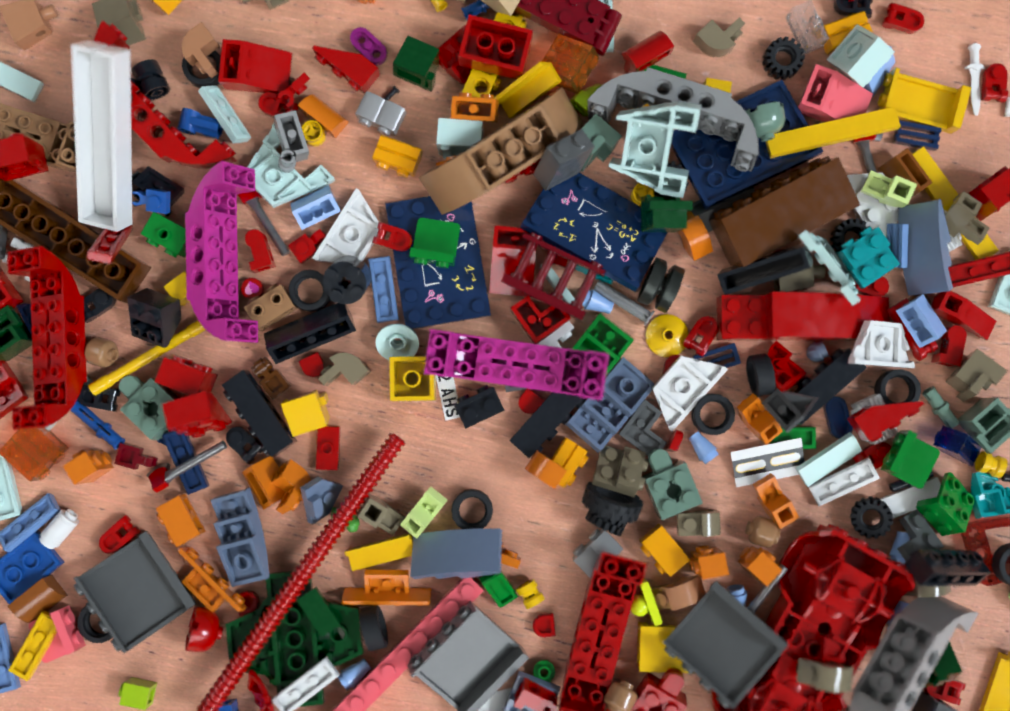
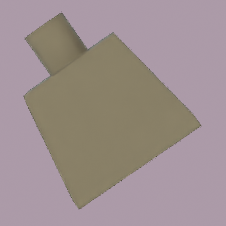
(799, 280)

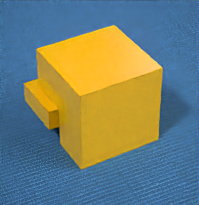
(306, 412)

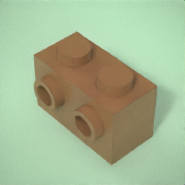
(270, 307)

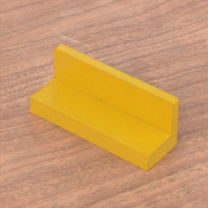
(528, 88)
(380, 552)

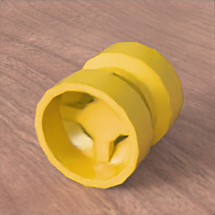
(310, 129)
(640, 190)
(993, 465)
(530, 593)

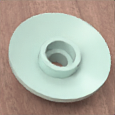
(389, 347)

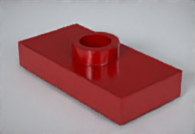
(328, 448)

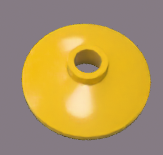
(656, 335)

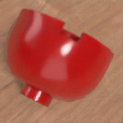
(203, 630)

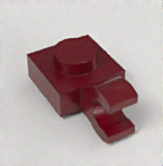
(131, 456)

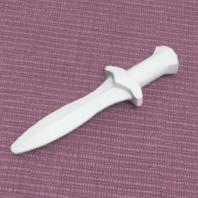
(975, 69)

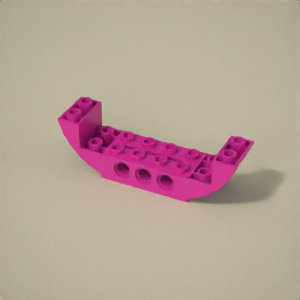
(214, 252)
(516, 364)

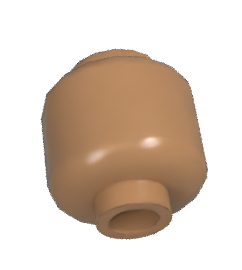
(100, 352)
(763, 532)
(620, 696)

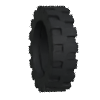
(612, 504)

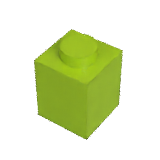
(137, 693)

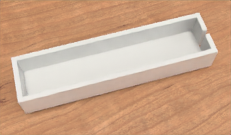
(102, 134)

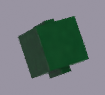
(417, 63)
(664, 214)
(13, 334)
(946, 668)

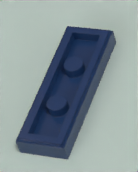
(181, 451)

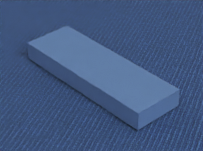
(383, 289)
(29, 522)
(8, 680)

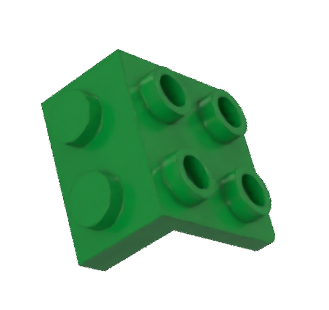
(435, 243)
(910, 459)
(951, 507)

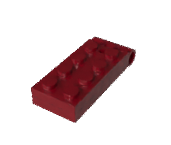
(572, 18)

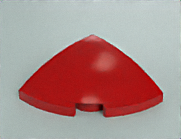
(449, 57)
(786, 371)
(260, 692)

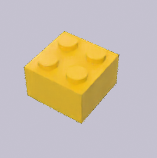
(409, 380)

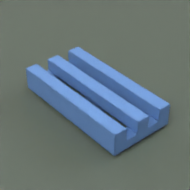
(898, 238)

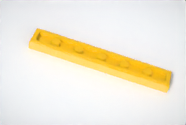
(833, 132)
(943, 190)

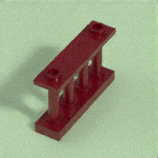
(535, 288)

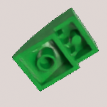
(605, 337)

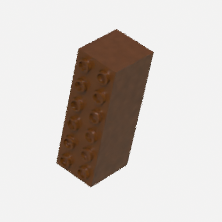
(783, 211)

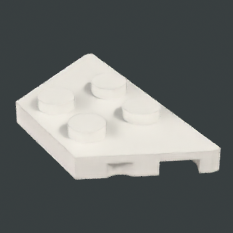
(870, 208)
(350, 233)
(881, 345)
(684, 386)

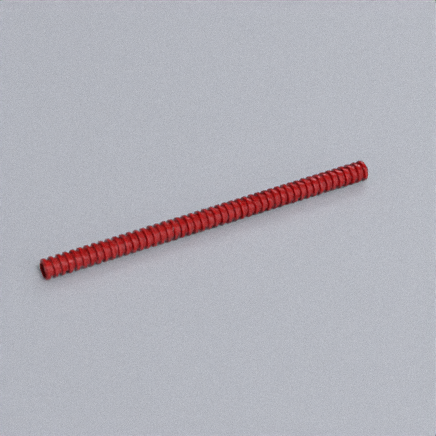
(299, 578)

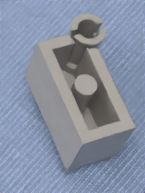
(291, 141)

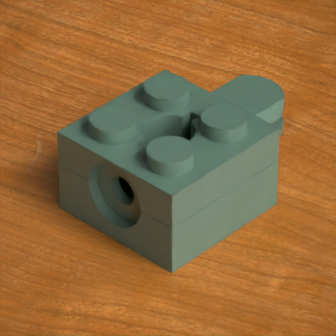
(146, 405)
(670, 485)

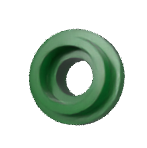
(547, 665)

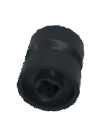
(149, 76)

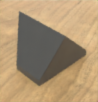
(789, 407)

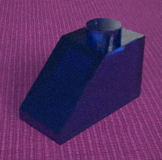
(957, 445)

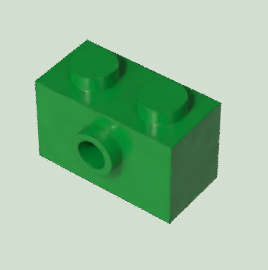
(166, 233)

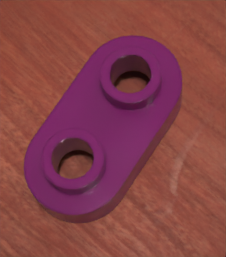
(369, 47)

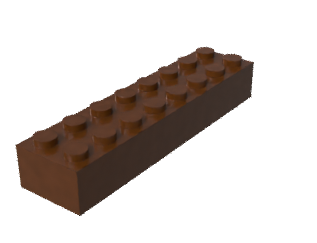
(69, 240)

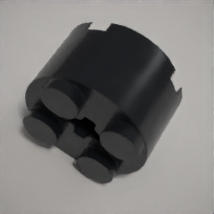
(341, 290)

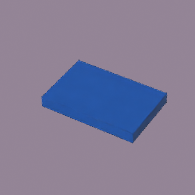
(26, 566)

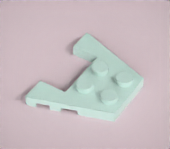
(277, 185)
(837, 269)

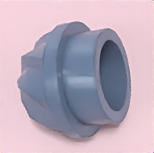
(817, 351)

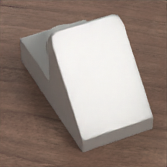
(562, 333)

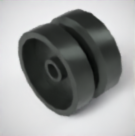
(663, 286)

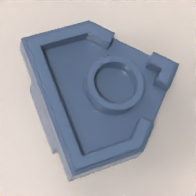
(319, 498)

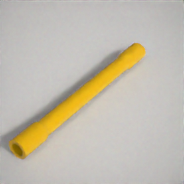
(108, 380)

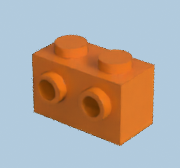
(474, 108)
(88, 466)
(180, 520)
(708, 562)
(759, 564)

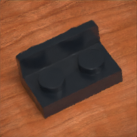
(152, 179)
(478, 407)

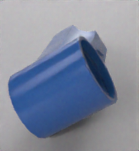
(194, 123)

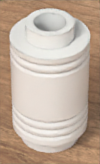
(59, 528)

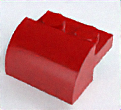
(647, 52)

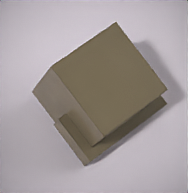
(124, 15)
(975, 373)

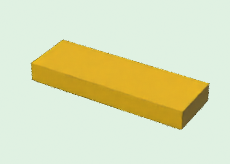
(34, 647)

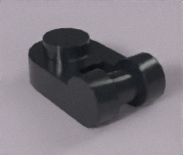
(849, 8)
(102, 302)
(89, 400)
(238, 438)

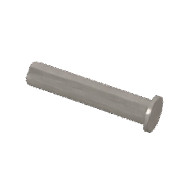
(623, 302)

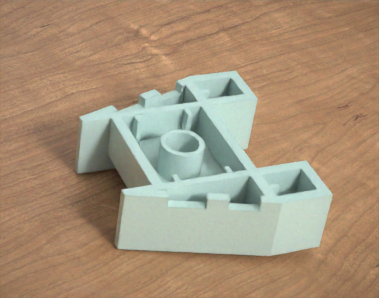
(649, 145)

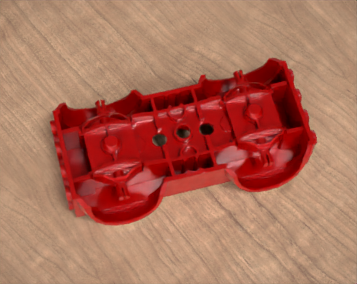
(831, 582)

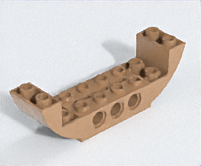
(54, 136)
(502, 153)

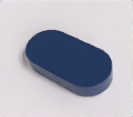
(836, 415)

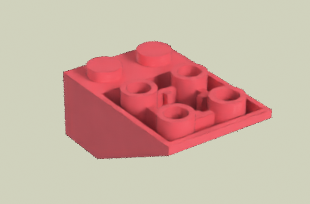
(832, 96)

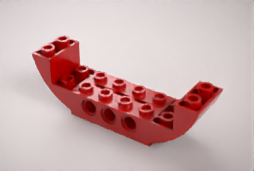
(171, 144)
(56, 337)
(600, 632)

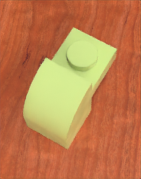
(892, 192)
(423, 512)

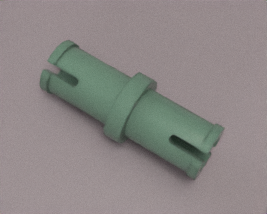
(940, 407)

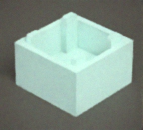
(860, 55)
(457, 135)

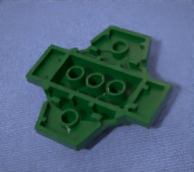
(295, 642)

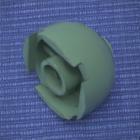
(768, 120)

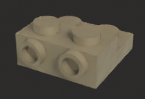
(620, 470)

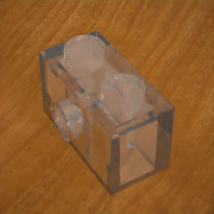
(807, 27)

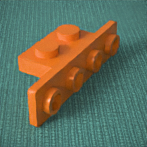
(207, 586)
(386, 588)

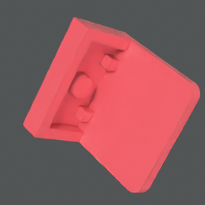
(67, 638)

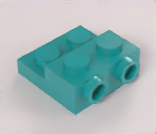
(868, 256)

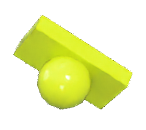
(646, 604)

